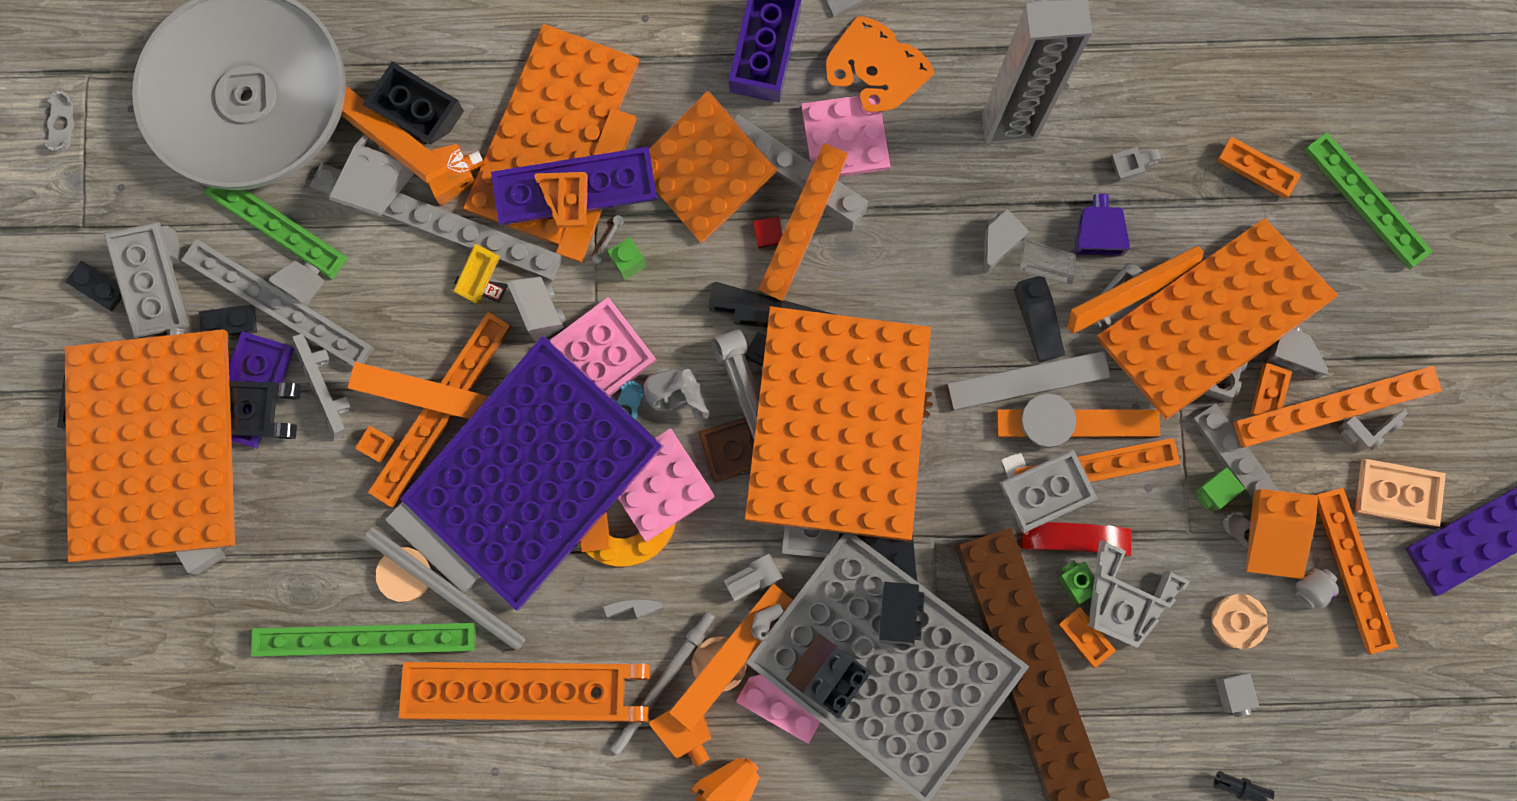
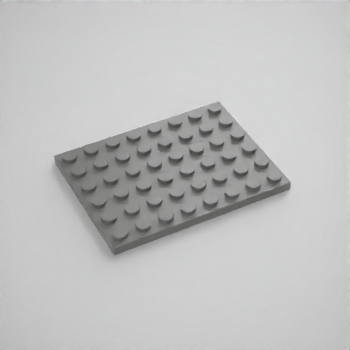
(919, 701)

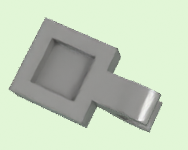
(1132, 163)

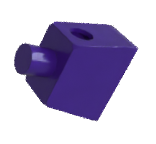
(1102, 229)

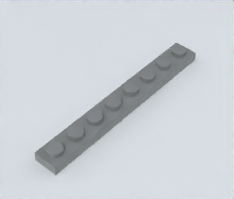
(277, 303)

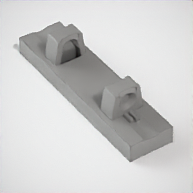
(310, 363)

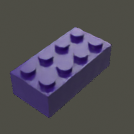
(764, 48)

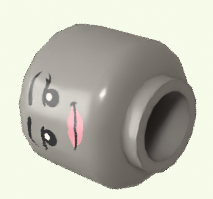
(1317, 588)

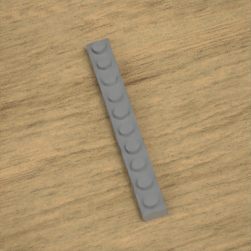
(456, 229)

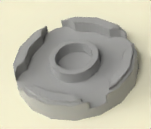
(1048, 420)

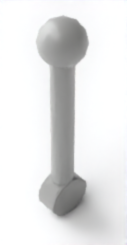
(618, 221)

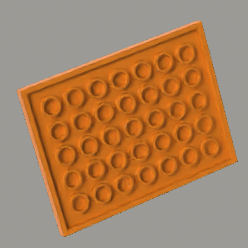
(839, 424)
(148, 446)

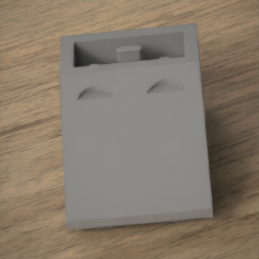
(370, 178)

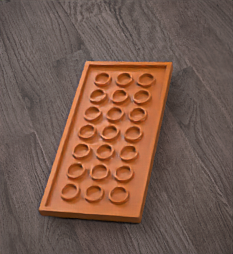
(553, 115)
(1216, 318)

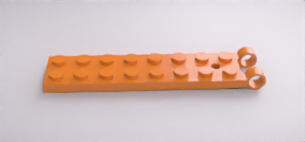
(519, 691)

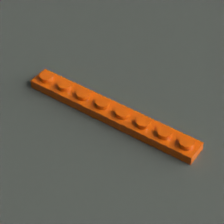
(1337, 406)
(432, 423)

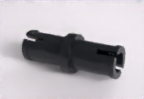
(1242, 788)

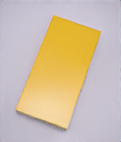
(476, 273)

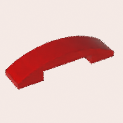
(1075, 537)

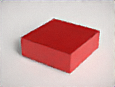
(768, 232)

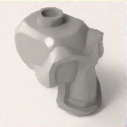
(675, 389)

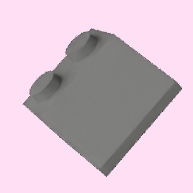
(536, 307)

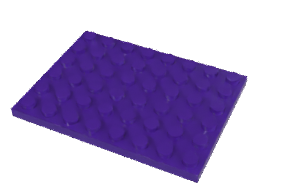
(531, 472)

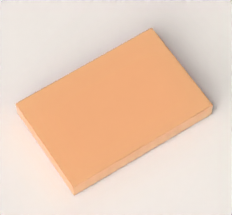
(1400, 492)

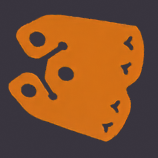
(886, 55)

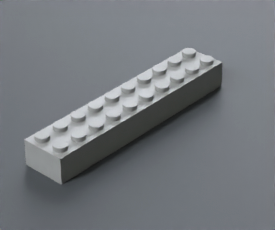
(1036, 69)

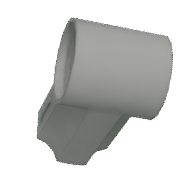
(758, 575)

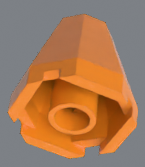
(730, 783)

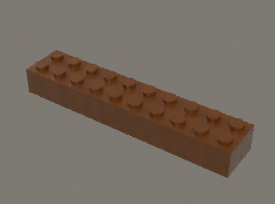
(1042, 695)

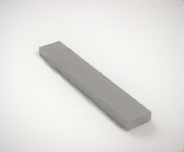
(1028, 381)

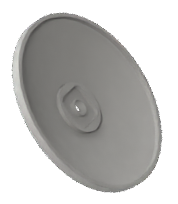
(194, 81)

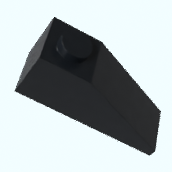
(1040, 317)

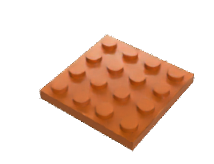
(707, 167)

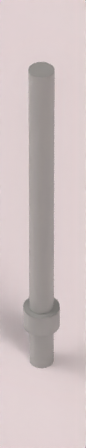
(694, 638)

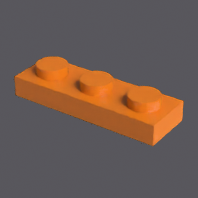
(1258, 168)

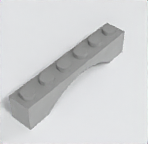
(844, 204)

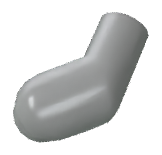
(762, 621)

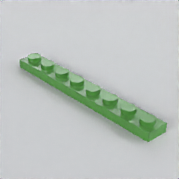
(363, 639)

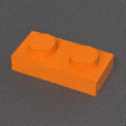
(1270, 389)
(1087, 640)

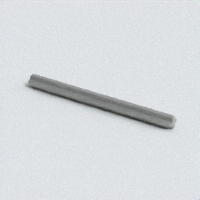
(444, 588)

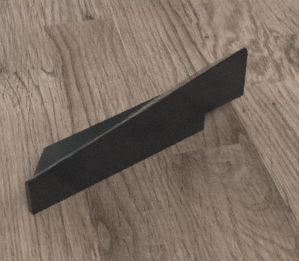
(748, 306)

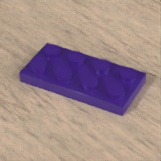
(258, 361)

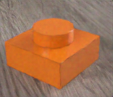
(374, 444)

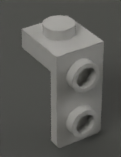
(1357, 435)

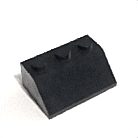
(414, 104)

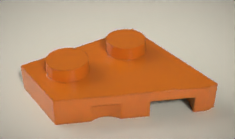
(566, 197)

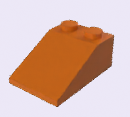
(1281, 532)

